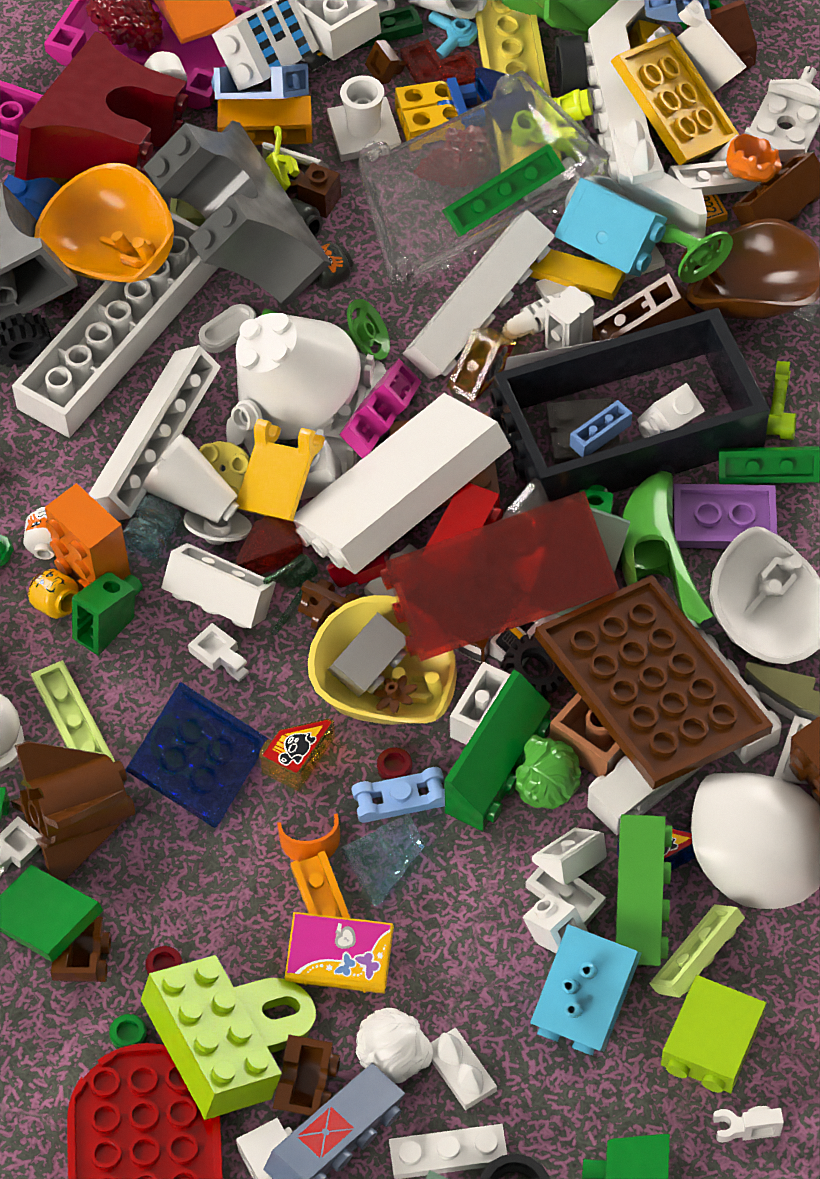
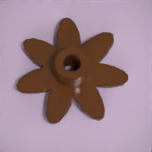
(394, 694)

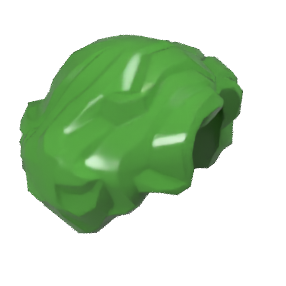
(548, 774)

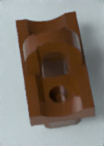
(319, 599)

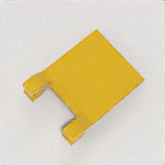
(277, 472)

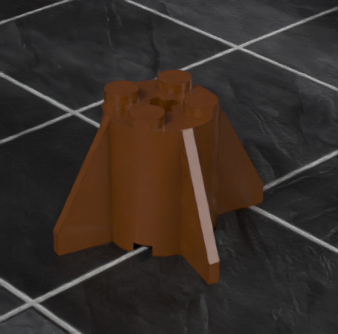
(72, 800)

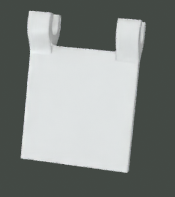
(705, 47)

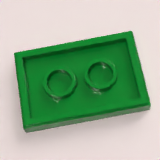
(45, 912)

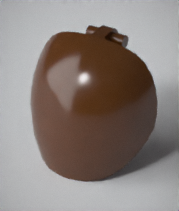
(765, 274)

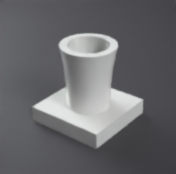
(362, 117)

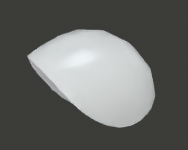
(767, 597)
(757, 839)

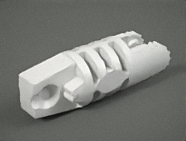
(529, 320)

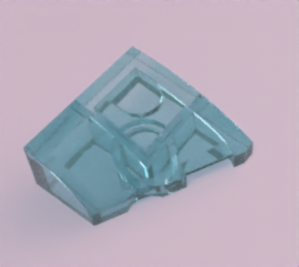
(392, 849)

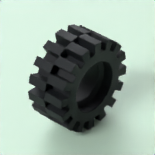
(23, 339)
(532, 648)

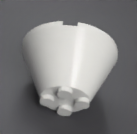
(296, 370)

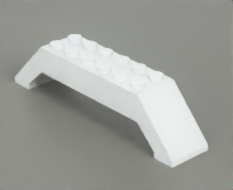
(617, 106)

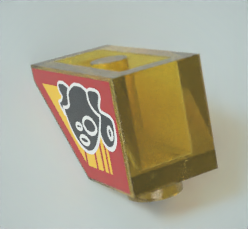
(480, 360)
(296, 751)

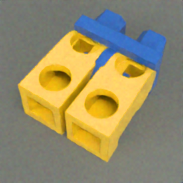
(431, 104)

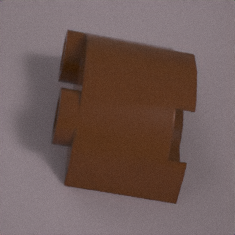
(84, 956)
(306, 1075)

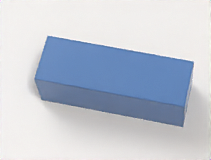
(600, 429)

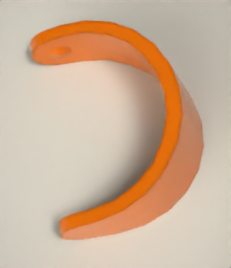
(303, 850)

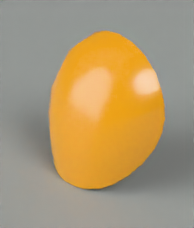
(108, 224)

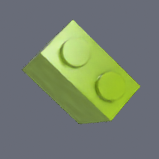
(713, 1035)

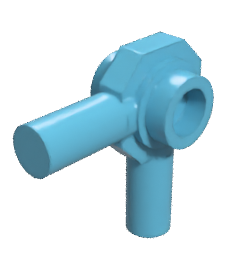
(459, 32)

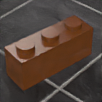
(784, 194)

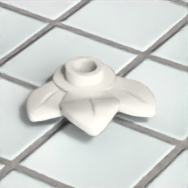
(241, 424)

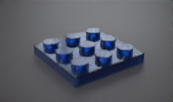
(197, 755)

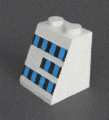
(263, 39)

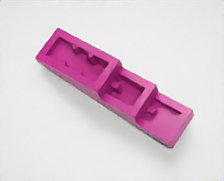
(380, 408)

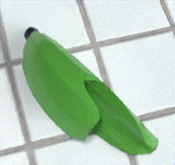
(653, 547)

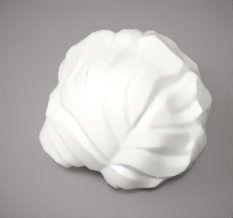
(393, 1044)

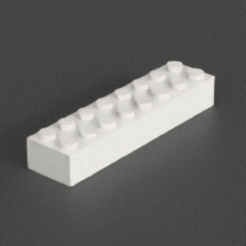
(109, 337)

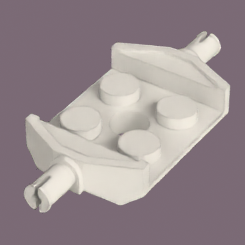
(793, 103)

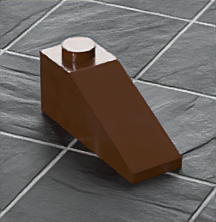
(650, 307)

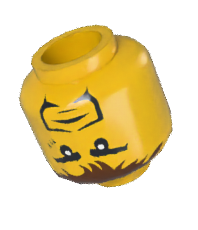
(52, 593)

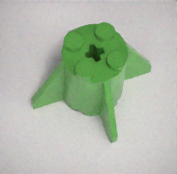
(564, 14)

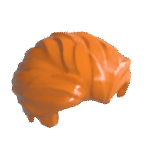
(752, 159)

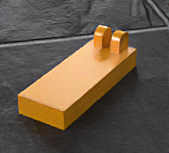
(319, 887)

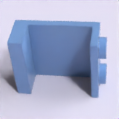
(286, 82)

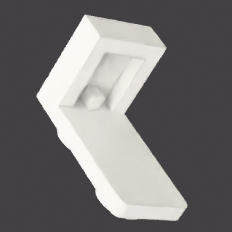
(670, 412)

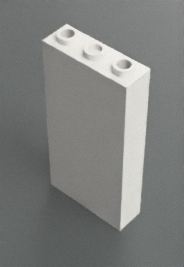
(400, 483)

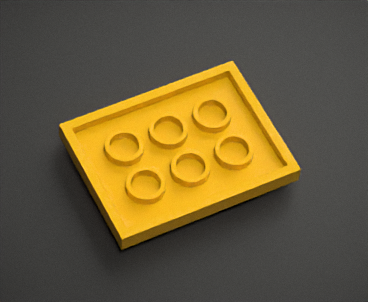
(675, 98)

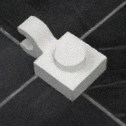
(217, 648)
(17, 844)
(754, 1124)

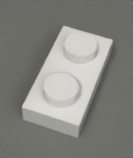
(577, 893)

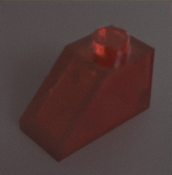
(269, 545)

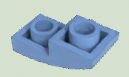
(669, 9)

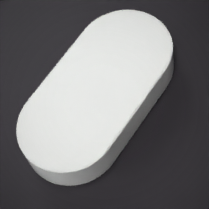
(225, 328)

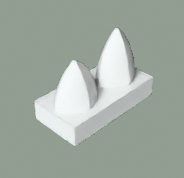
(638, 152)
(461, 1069)

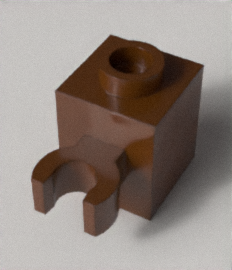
(317, 187)

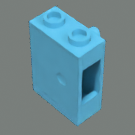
(611, 227)
(585, 990)

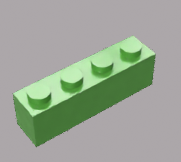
(641, 886)

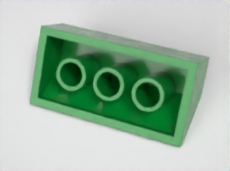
(494, 752)

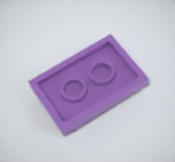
(719, 512)

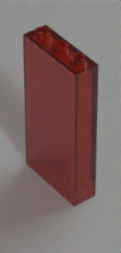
(499, 577)

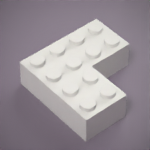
(340, 23)

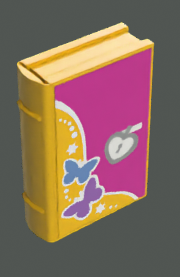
(339, 952)

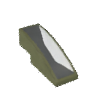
(784, 691)

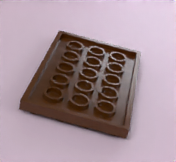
(653, 681)

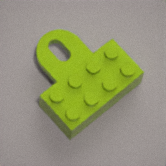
(221, 1033)

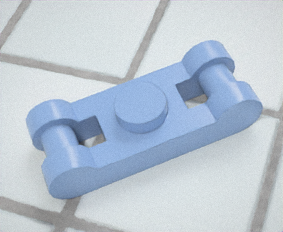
(399, 795)

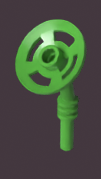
(699, 252)
(363, 331)

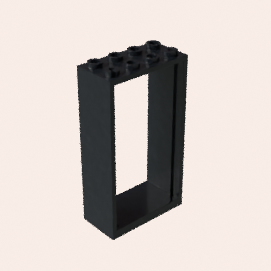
(622, 358)

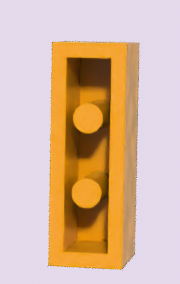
(262, 115)

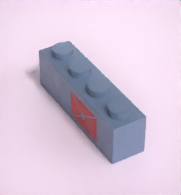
(337, 1128)

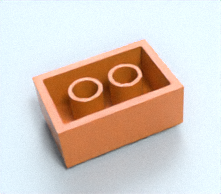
(85, 538)

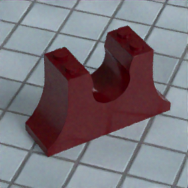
(98, 115)

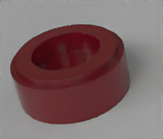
(394, 763)
(162, 958)

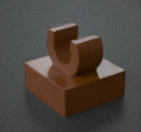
(384, 62)

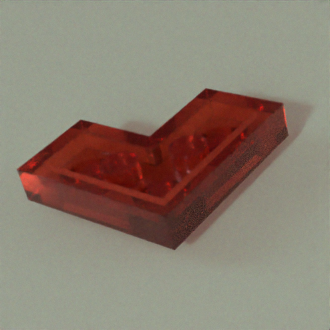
(427, 66)

